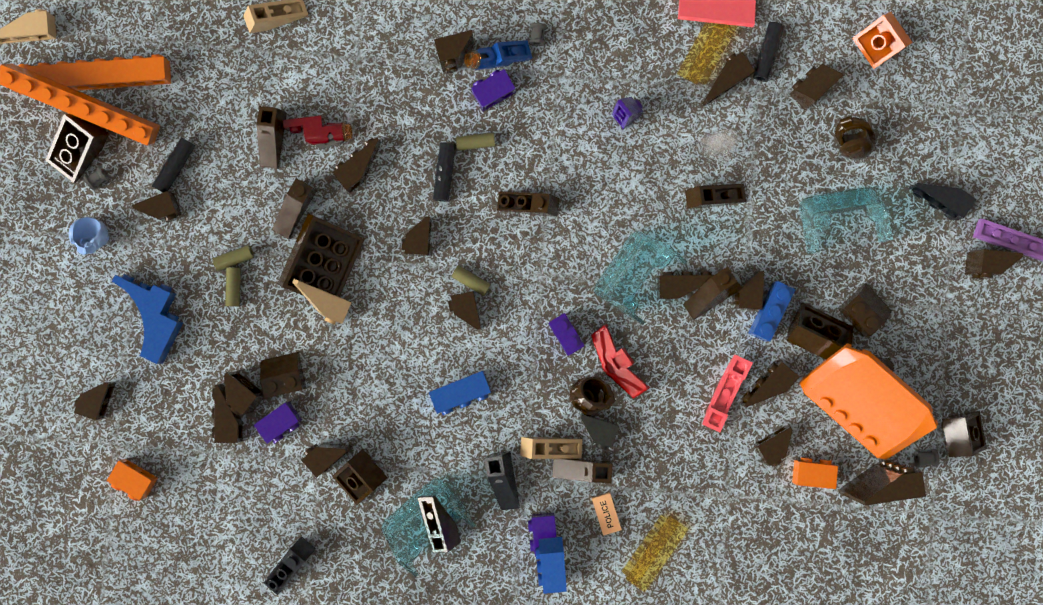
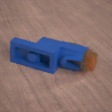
(499, 55)

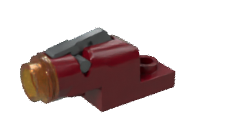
(318, 133)

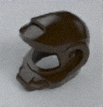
(856, 145)
(587, 396)

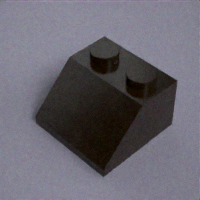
(452, 50)
(815, 85)
(987, 263)
(865, 310)
(281, 375)
(241, 393)
(964, 434)
(322, 457)
(359, 476)

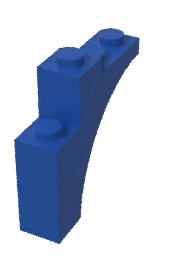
(153, 304)

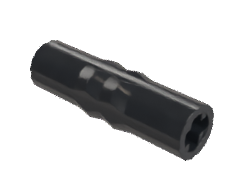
(768, 51)
(173, 165)
(444, 172)

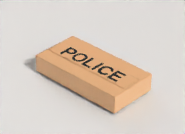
(606, 513)

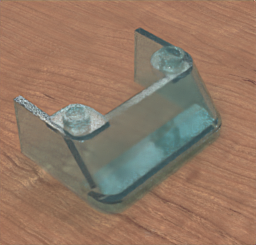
(817, 208)
(631, 269)
(406, 525)

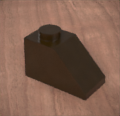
(162, 207)
(418, 239)
(752, 293)
(465, 308)
(94, 401)
(774, 446)

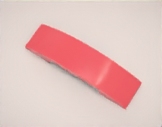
(726, 392)

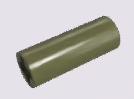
(475, 141)
(233, 257)
(471, 280)
(233, 287)

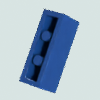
(772, 311)
(460, 393)
(551, 565)

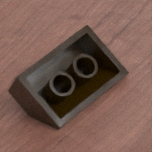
(818, 332)

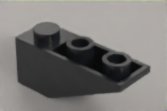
(950, 200)
(502, 479)
(289, 565)

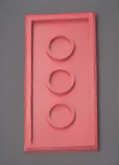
(719, 11)

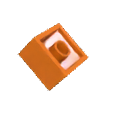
(882, 40)

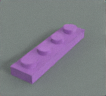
(1009, 239)

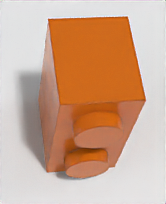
(815, 474)
(131, 479)

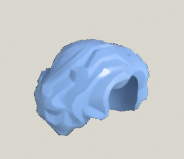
(88, 235)

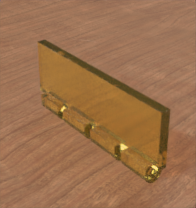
(703, 52)
(659, 549)

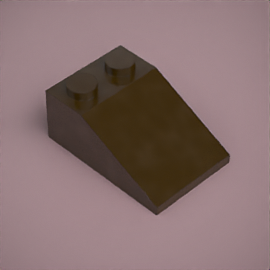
(75, 146)

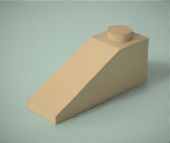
(273, 14)
(29, 27)
(327, 304)
(551, 448)

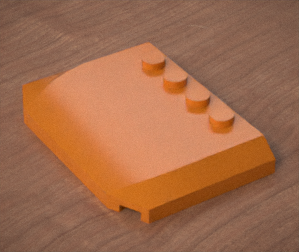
(869, 401)

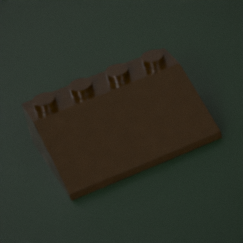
(321, 257)
(885, 484)

